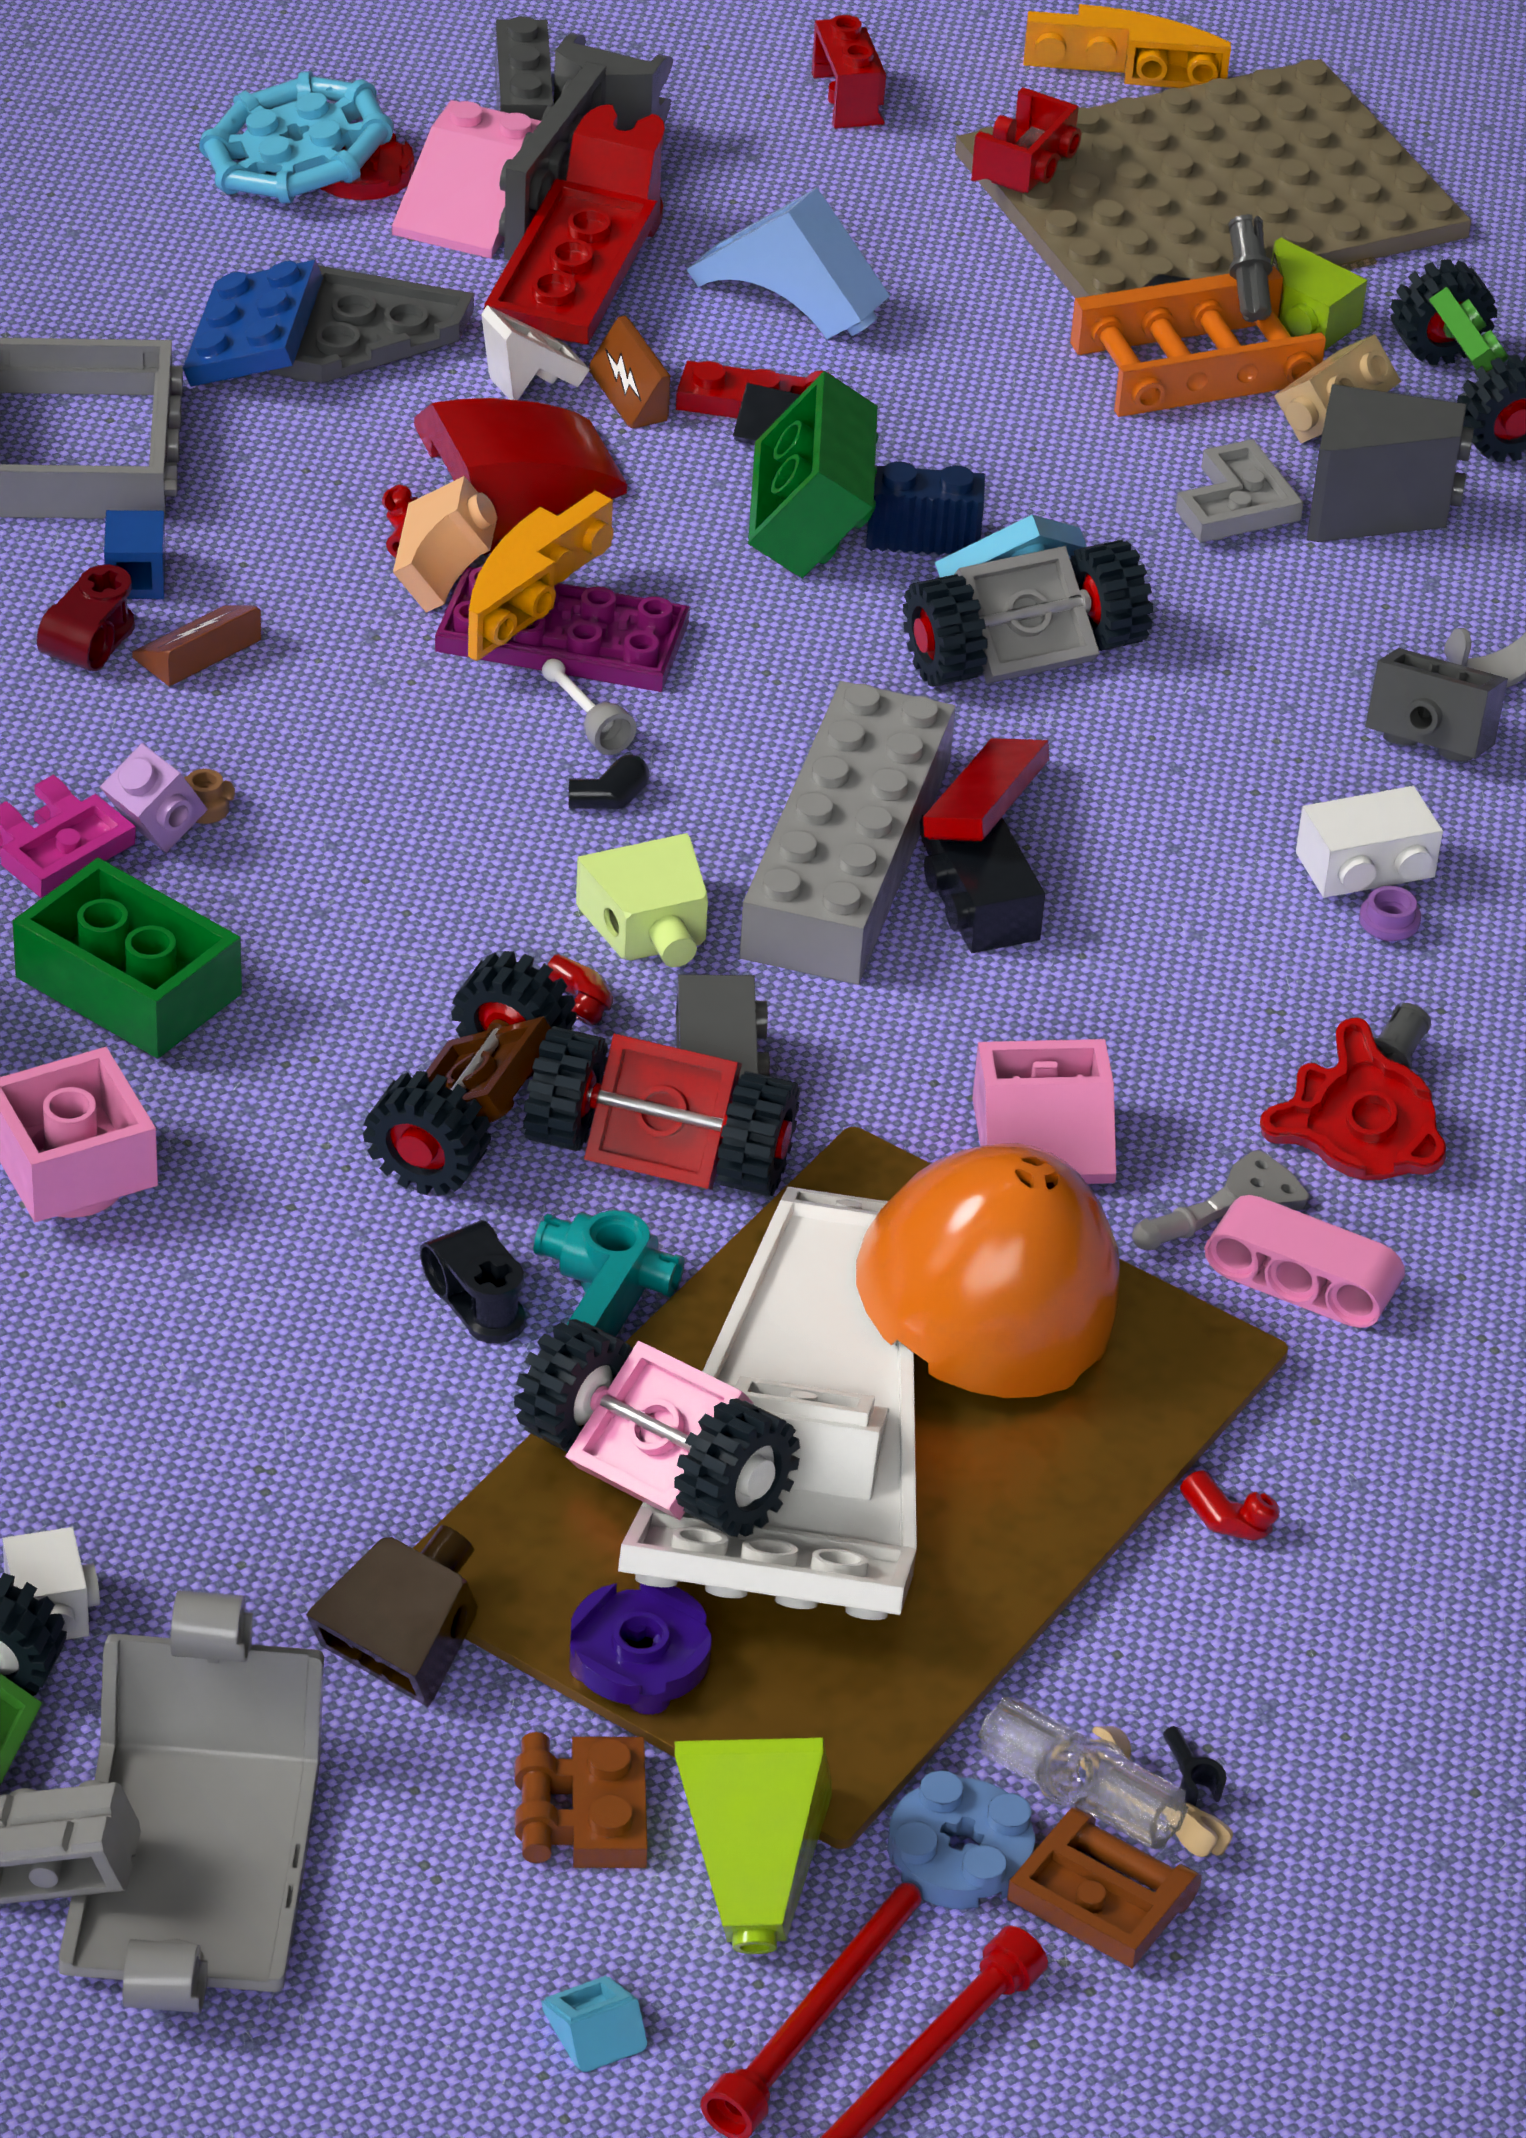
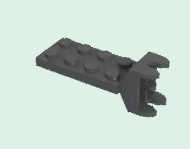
(582, 82)

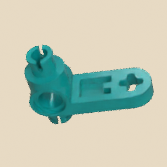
(612, 1260)

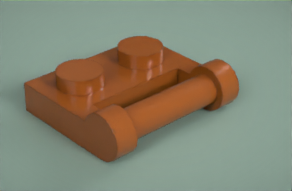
(1094, 1899)

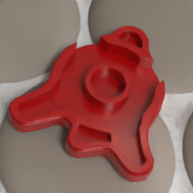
(1362, 1114)

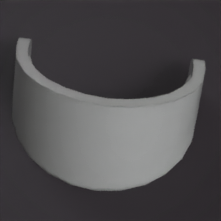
(1507, 662)

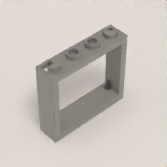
(102, 369)

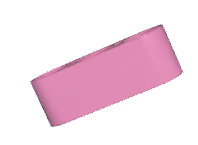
(1305, 1261)

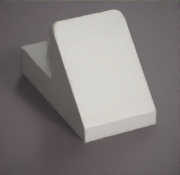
(520, 351)

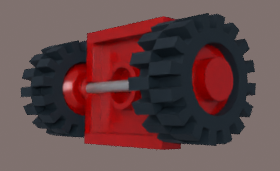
(661, 1111)

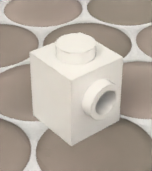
(54, 1567)

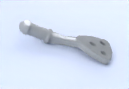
(1252, 1175)

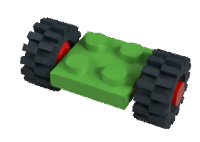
(1445, 317)

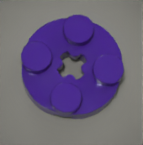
(635, 1675)

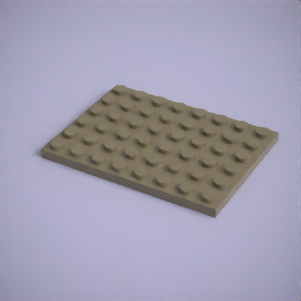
(1177, 165)

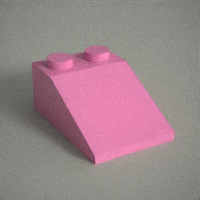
(456, 182)

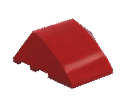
(520, 455)

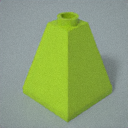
(757, 1828)

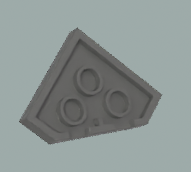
(372, 322)

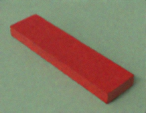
(985, 789)

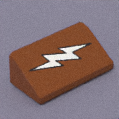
(632, 376)
(201, 643)

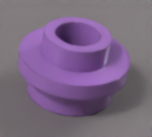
(1390, 913)

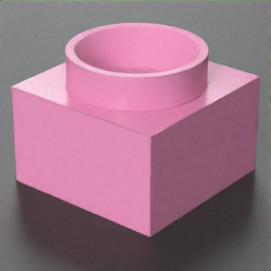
(75, 1136)

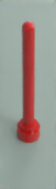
(1008, 1965)
(741, 2098)

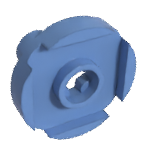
(968, 1808)

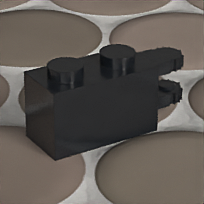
(986, 889)

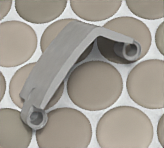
(224, 1779)

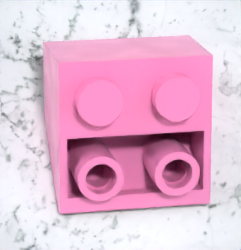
(1051, 1099)

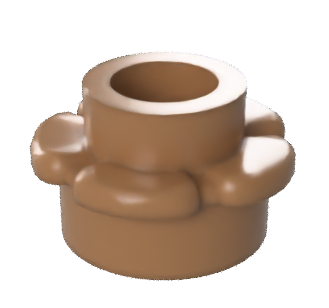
(213, 793)

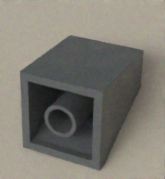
(1387, 464)

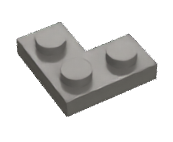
(1244, 497)

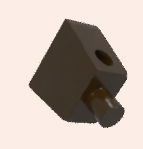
(401, 1612)

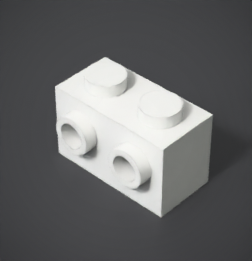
(1368, 841)

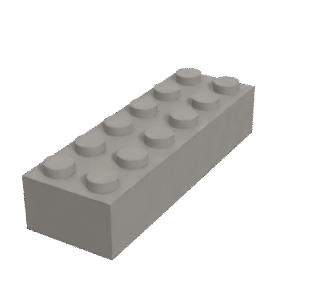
(847, 833)

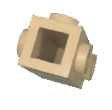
(1357, 366)

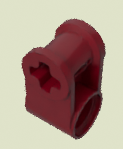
(89, 619)

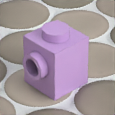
(154, 797)

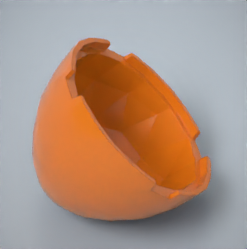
(994, 1271)

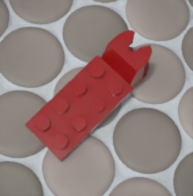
(586, 229)

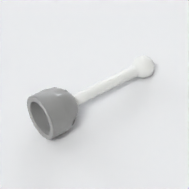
(605, 724)

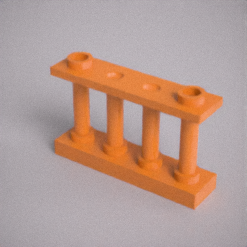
(1185, 310)

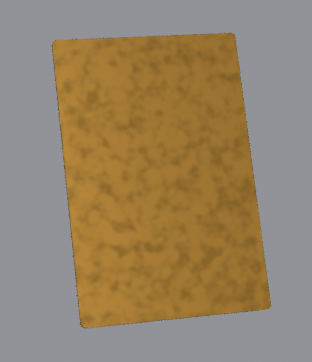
(1009, 1526)

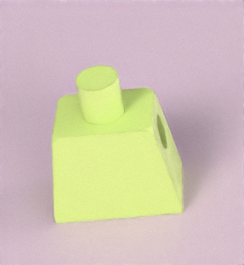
(646, 899)

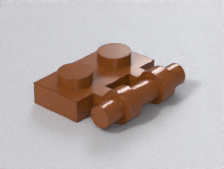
(607, 1801)

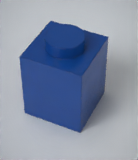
(138, 545)

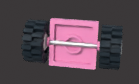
(657, 1428)

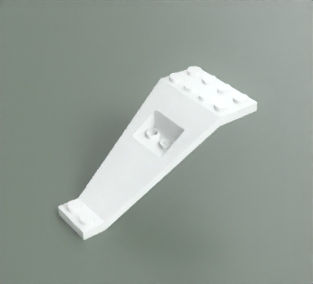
(819, 1363)

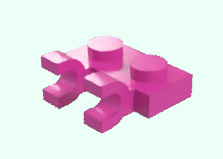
(65, 841)

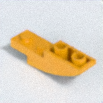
(1127, 42)
(527, 564)

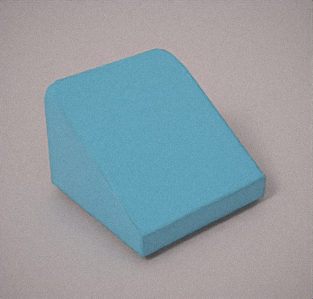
(596, 2023)

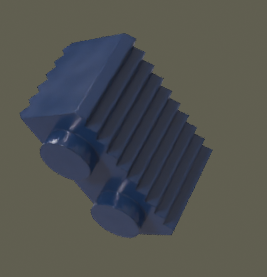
(926, 509)

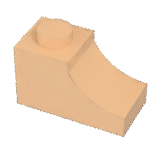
(442, 539)

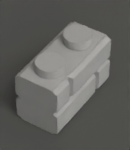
(66, 1842)

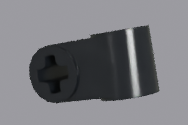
(477, 1281)

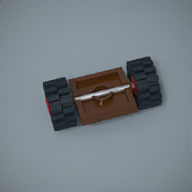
(438, 1120)

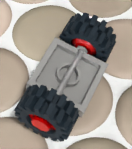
(1027, 613)

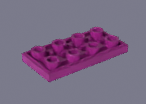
(588, 630)

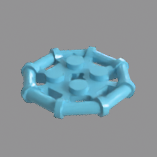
(296, 137)

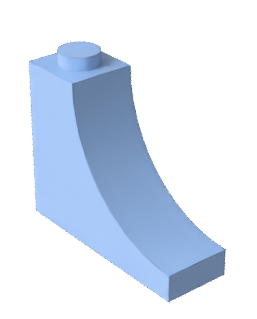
(805, 259)

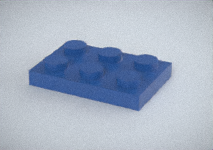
(253, 322)

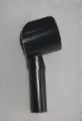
(1194, 1769)

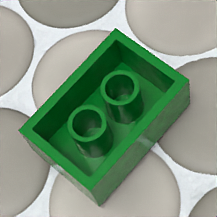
(814, 476)
(127, 957)

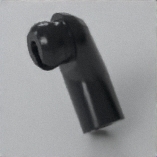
(613, 789)

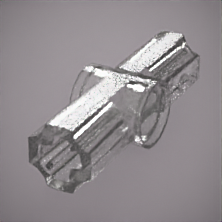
(1113, 1785)

